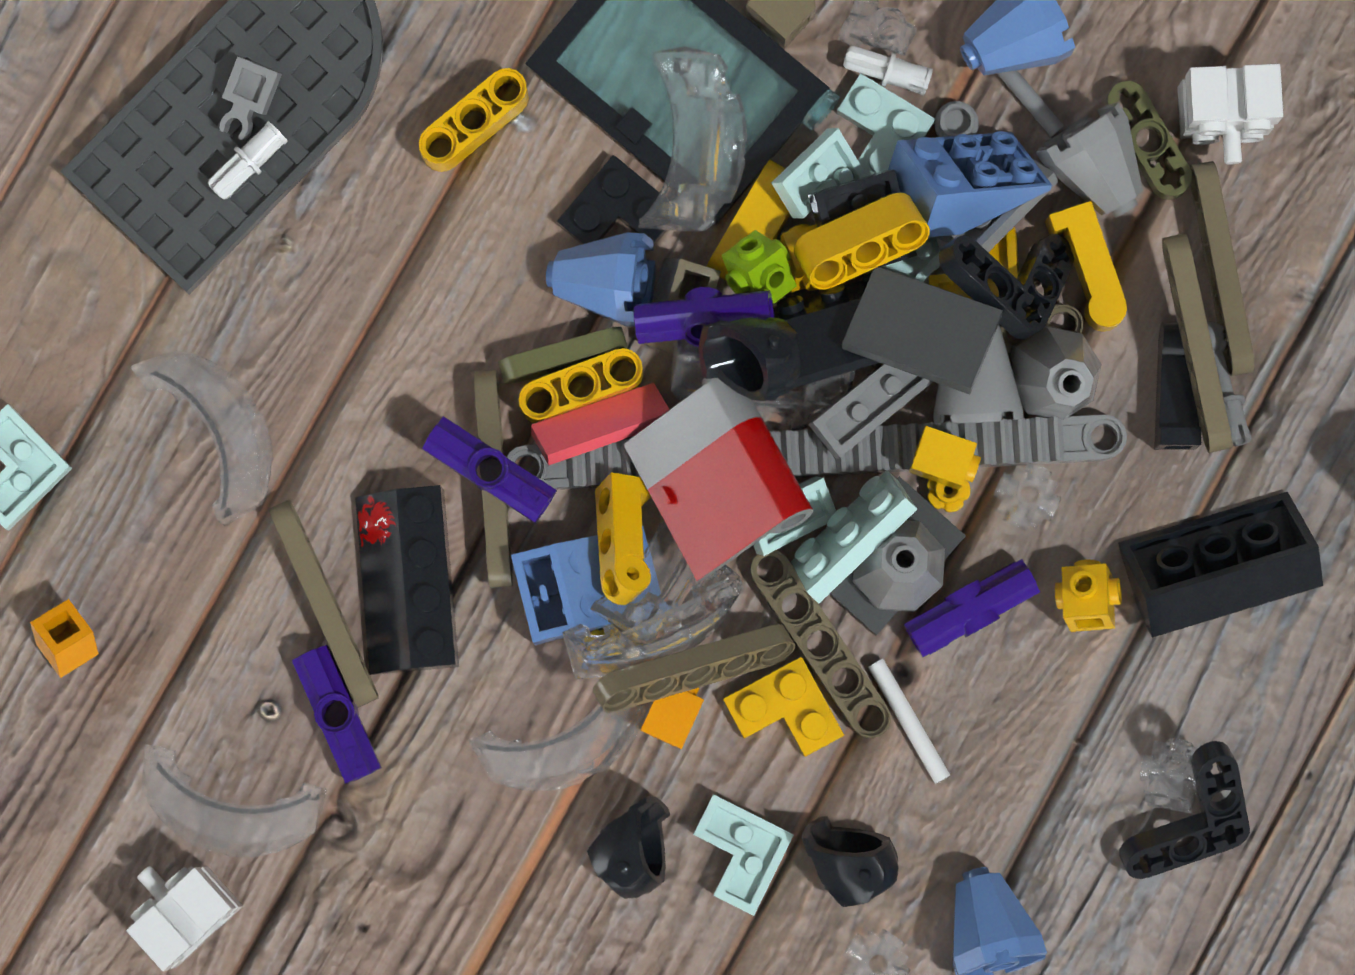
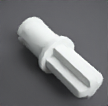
(888, 69)
(246, 161)

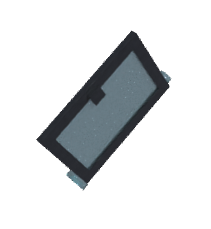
(607, 70)

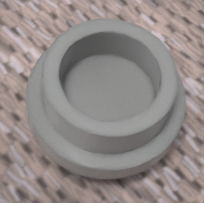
(956, 119)

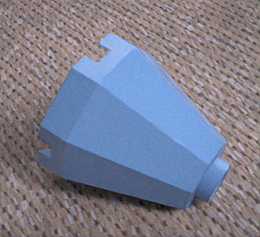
(1017, 37)
(605, 276)
(992, 927)

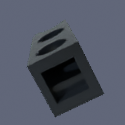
(1175, 404)

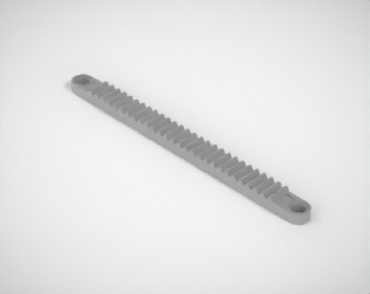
(885, 448)

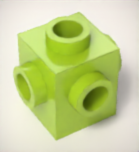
(758, 266)

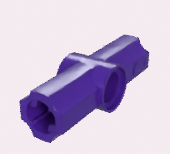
(700, 307)
(464, 454)
(972, 608)
(323, 687)

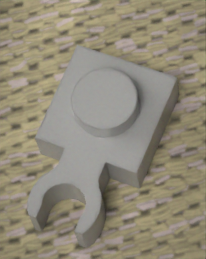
(250, 90)

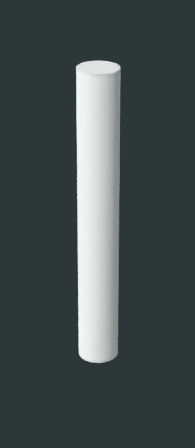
(909, 721)

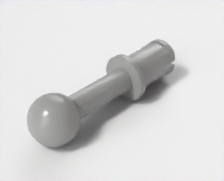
(1233, 403)

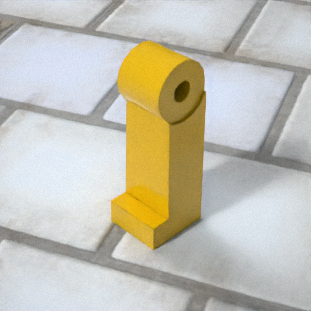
(1093, 265)
(621, 537)

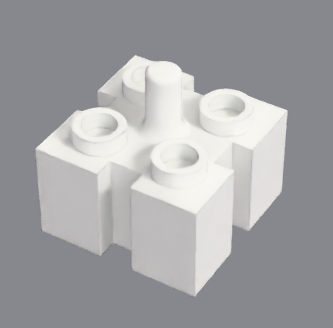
(1230, 103)
(181, 915)

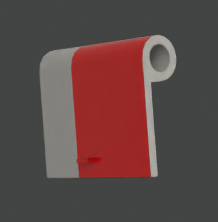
(717, 476)

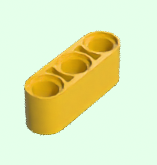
(480, 99)
(759, 212)
(861, 241)
(596, 369)

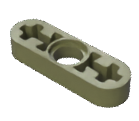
(1173, 163)
(560, 355)

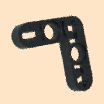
(972, 265)
(1212, 819)

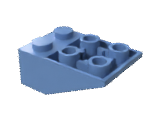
(966, 178)
(560, 587)

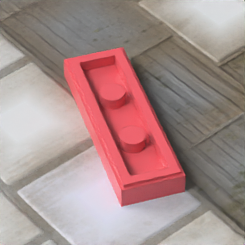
(598, 424)

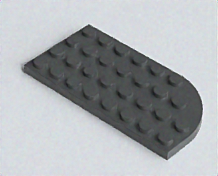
(166, 143)

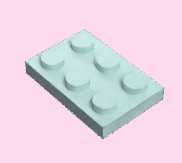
(852, 535)

